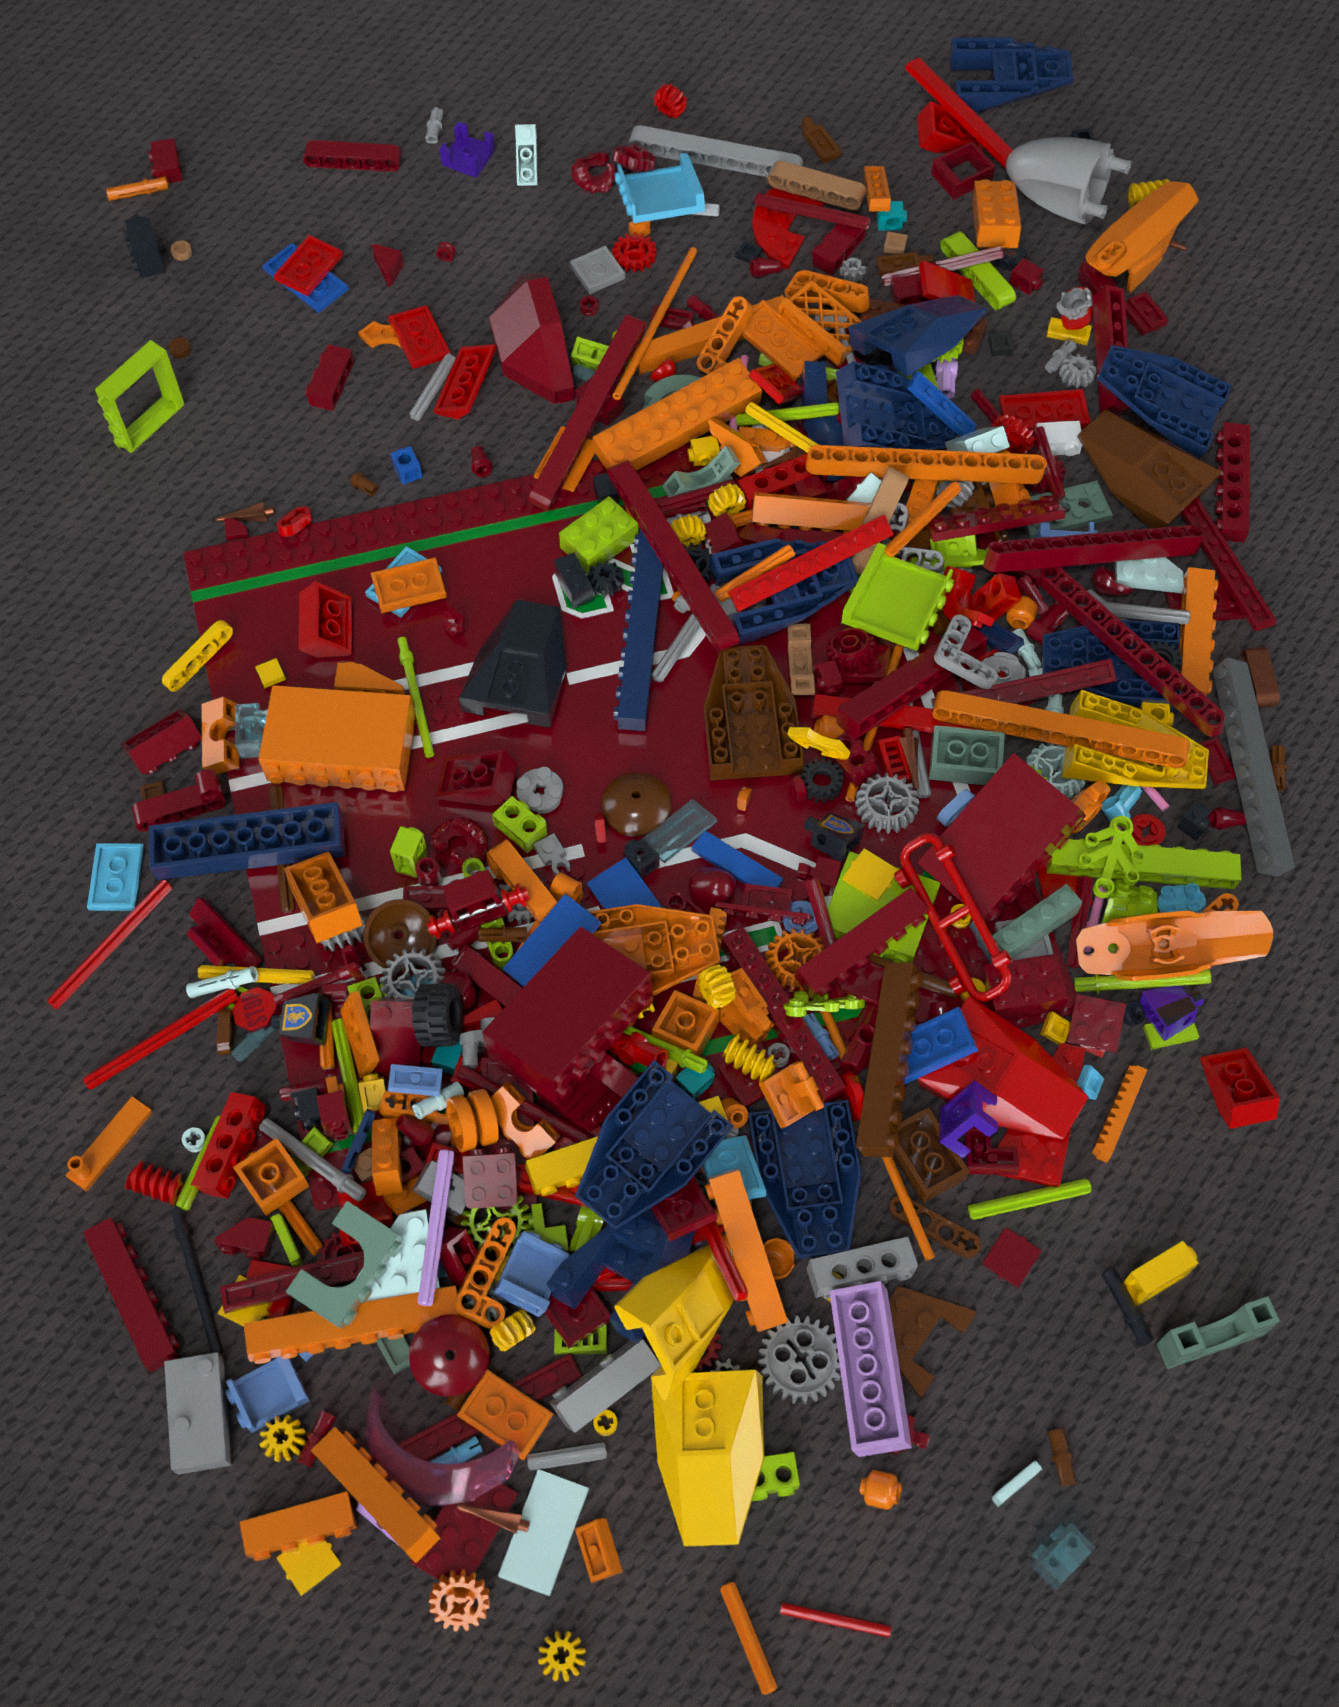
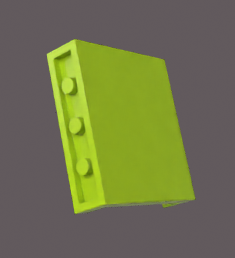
(896, 599)
(852, 907)

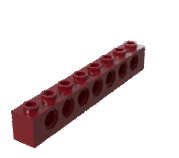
(790, 1030)

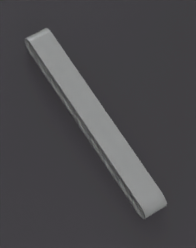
(709, 151)

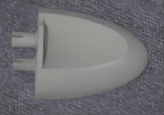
(1065, 175)

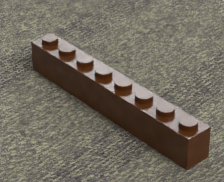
(889, 1060)

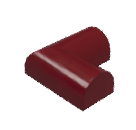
(988, 1160)

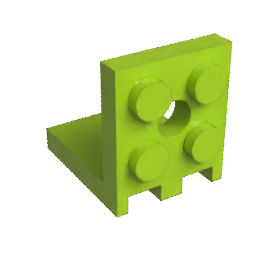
(1129, 901)

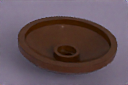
(639, 815)
(393, 916)

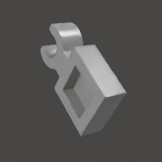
(551, 852)

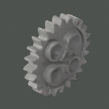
(781, 1372)

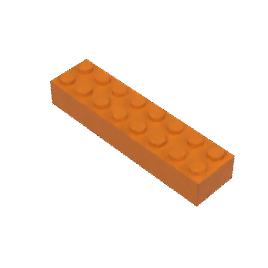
(678, 417)

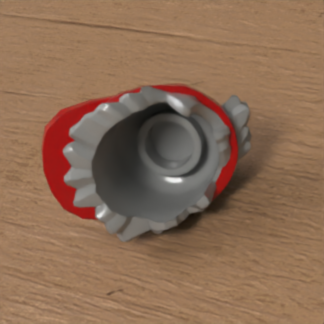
(1076, 308)

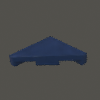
(358, 1141)

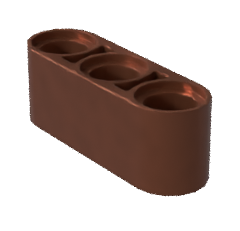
(1262, 676)

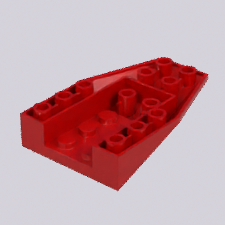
(1028, 1082)

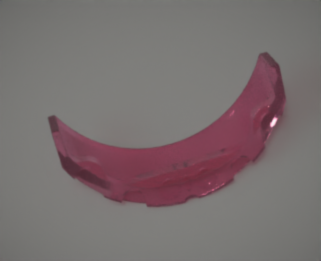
(430, 1481)

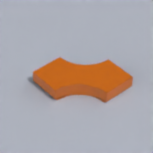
(377, 334)

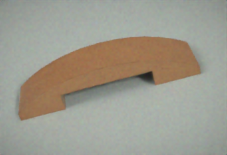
(800, 660)

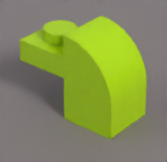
(554, 1235)

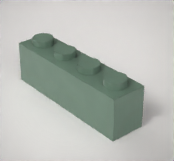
(1038, 922)

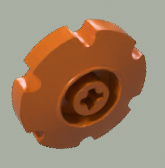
(1091, 801)

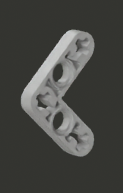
(929, 554)
(956, 657)

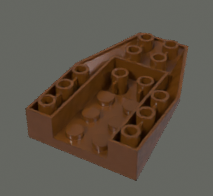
(1145, 469)
(750, 717)

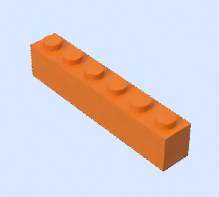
(807, 512)
(1196, 635)
(747, 1249)
(376, 1495)

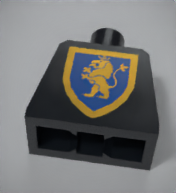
(835, 835)
(304, 1019)

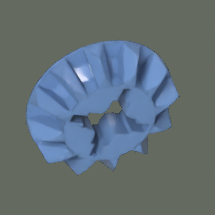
(804, 907)

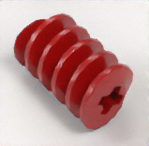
(155, 1183)

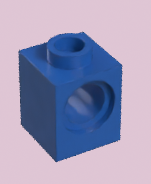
(406, 465)

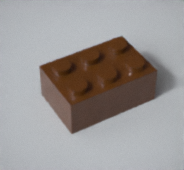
(926, 1161)

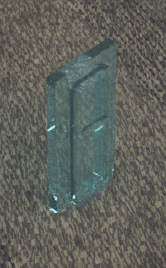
(679, 830)

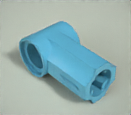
(1121, 802)

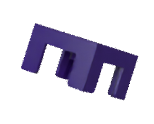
(467, 153)
(963, 1113)

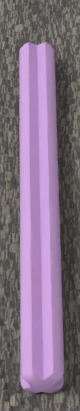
(435, 1228)

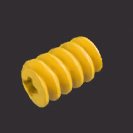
(1139, 191)
(749, 1059)

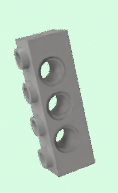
(896, 1251)

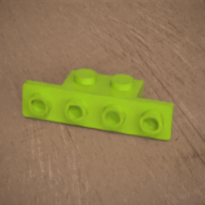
(956, 552)

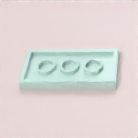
(553, 1513)

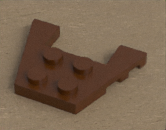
(912, 1321)

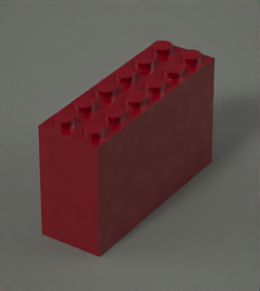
(1005, 837)
(569, 1015)

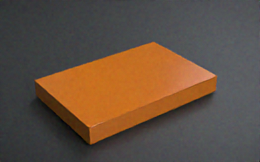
(408, 585)
(359, 1034)
(505, 1414)

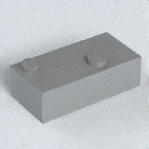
(604, 1384)
(197, 1413)

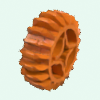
(791, 942)

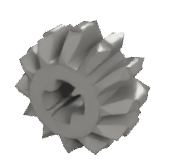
(1077, 371)
(966, 492)

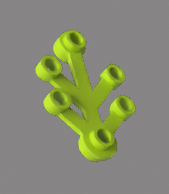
(1113, 853)
(800, 1003)

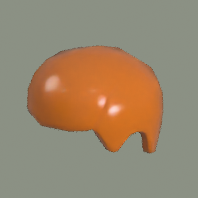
(779, 1257)

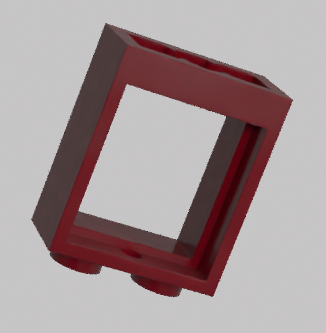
(949, 181)

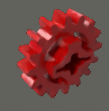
(634, 252)
(1017, 434)

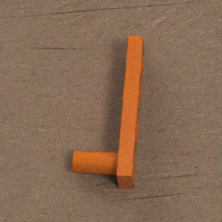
(108, 1144)

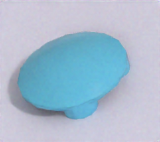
(1181, 898)

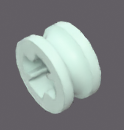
(188, 1136)

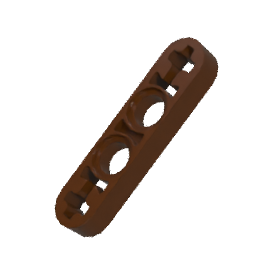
(936, 1223)

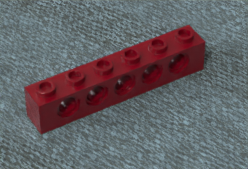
(1234, 481)

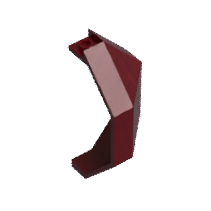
(532, 340)

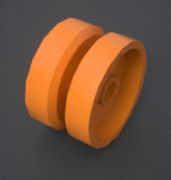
(472, 1120)

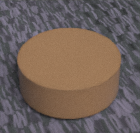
(181, 250)

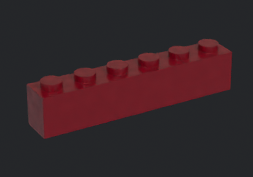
(1109, 330)
(861, 943)
(131, 1294)

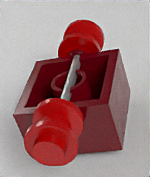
(475, 903)

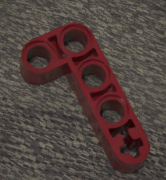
(181, 804)

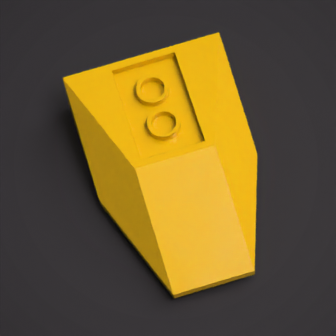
(1093, 765)
(711, 1452)

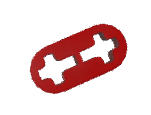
(294, 521)

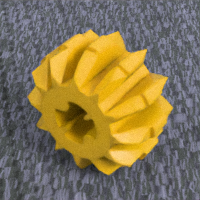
(727, 499)
(689, 529)
(716, 986)
(512, 1330)
(293, 1432)
(553, 1651)

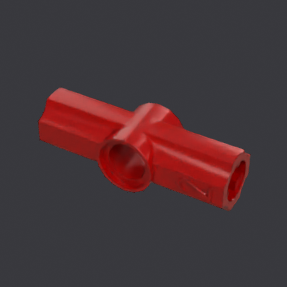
(637, 1049)

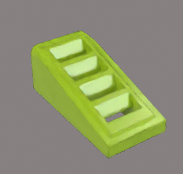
(601, 1348)

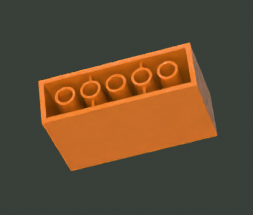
(337, 738)

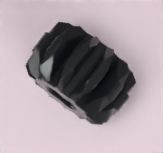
(606, 578)

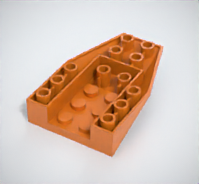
(661, 940)

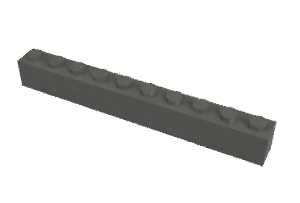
(1253, 768)

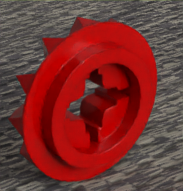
(1156, 832)

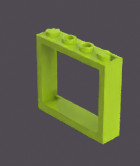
(171, 401)

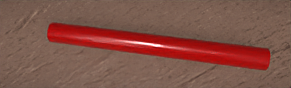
(835, 1620)

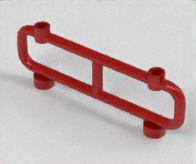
(962, 981)

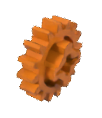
(459, 1600)

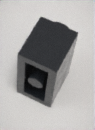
(573, 580)

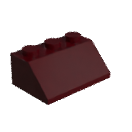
(162, 742)

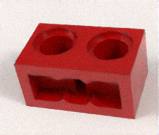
(996, 596)

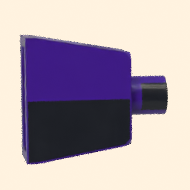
(1170, 1009)

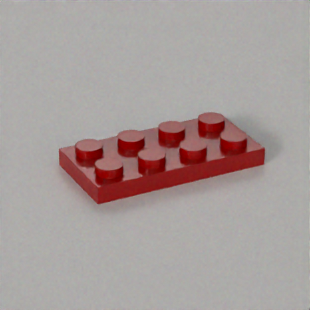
(1047, 407)

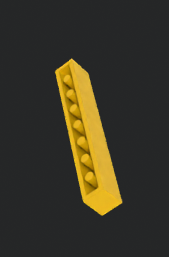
(569, 1163)

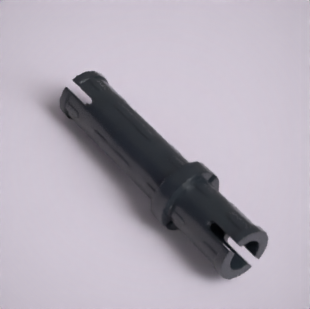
(1132, 1316)

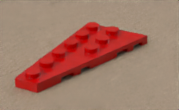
(1043, 1157)

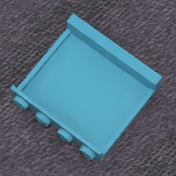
(661, 192)

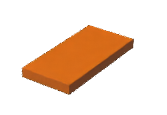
(780, 340)

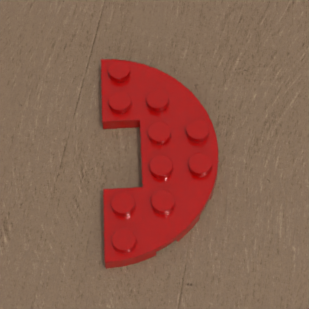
(773, 226)

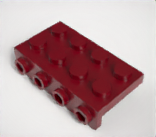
(463, 1535)

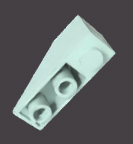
(526, 154)

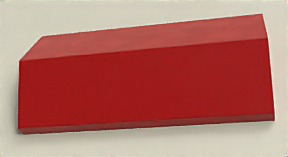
(464, 381)

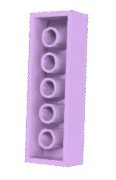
(870, 1369)

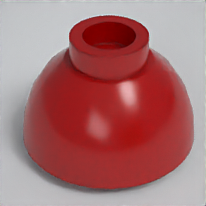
(665, 370)

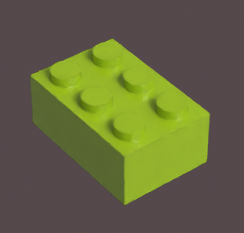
(599, 534)

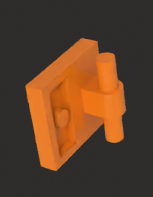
(791, 1094)

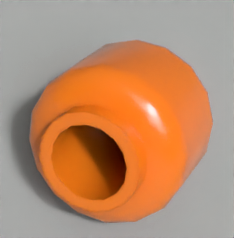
(1022, 613)
(828, 727)
(881, 1489)

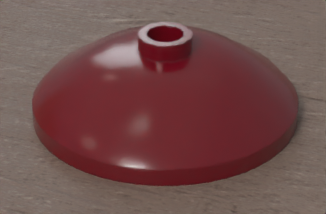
(429, 1361)

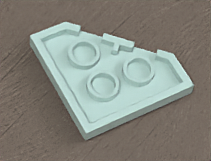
(1150, 574)
(405, 1268)

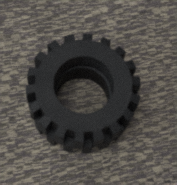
(437, 1015)

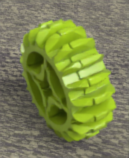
(485, 1224)

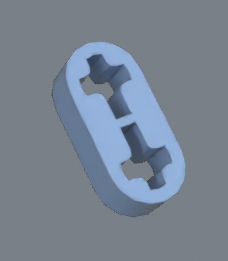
(955, 807)

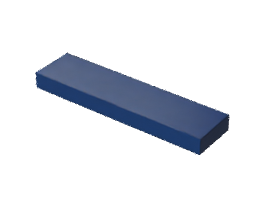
(940, 405)
(735, 862)

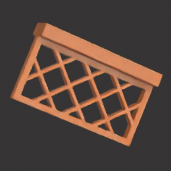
(815, 329)

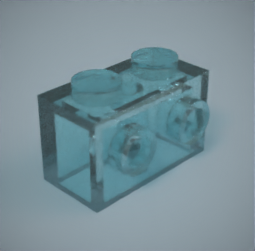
(249, 729)
(1062, 1555)

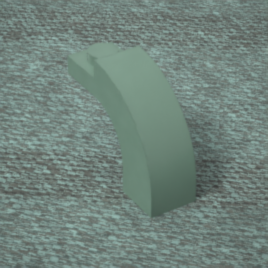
(667, 387)
(715, 472)

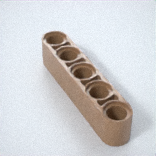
(816, 185)
(883, 503)

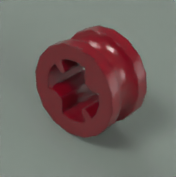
(446, 251)
(593, 303)

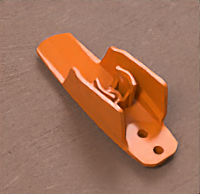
(1142, 233)
(1173, 943)

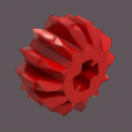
(670, 101)

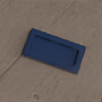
(1002, 639)

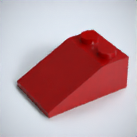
(941, 131)
(1240, 1088)

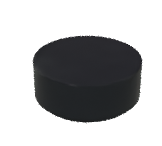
(1134, 1013)

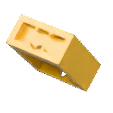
(1161, 1272)

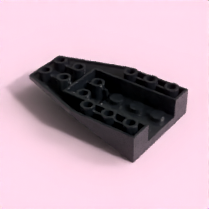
(519, 665)

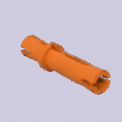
(133, 189)

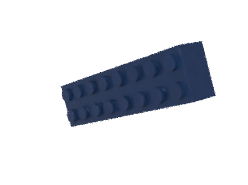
(245, 840)

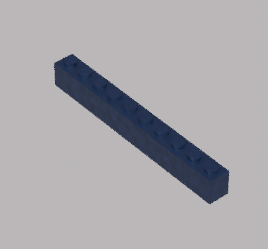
(639, 637)

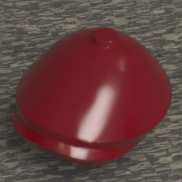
(1105, 583)
(712, 885)

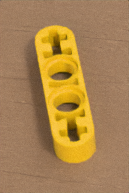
(179, 673)

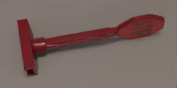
(258, 1006)

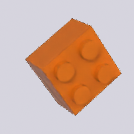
(686, 1023)
(271, 1176)

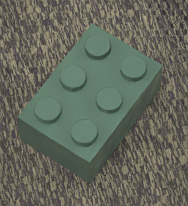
(965, 755)

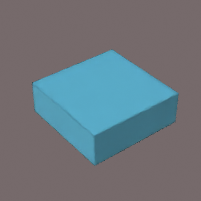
(1090, 1081)

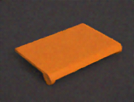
(579, 467)

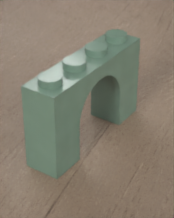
(340, 1303)
(1192, 1343)

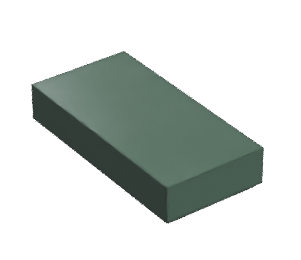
(395, 1352)

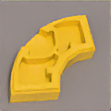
(829, 747)

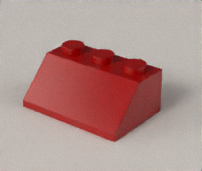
(325, 621)

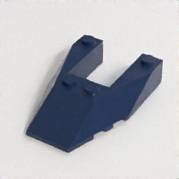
(1017, 69)
(824, 429)
(789, 604)
(628, 1251)

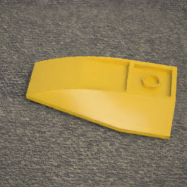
(678, 1313)

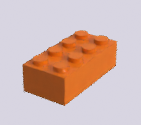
(996, 214)
(323, 897)

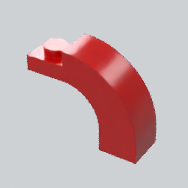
(958, 599)

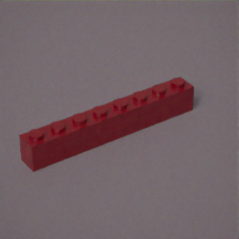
(902, 687)

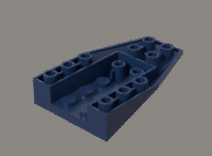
(917, 331)
(1166, 394)
(884, 413)
(1081, 647)
(648, 1148)
(810, 1176)

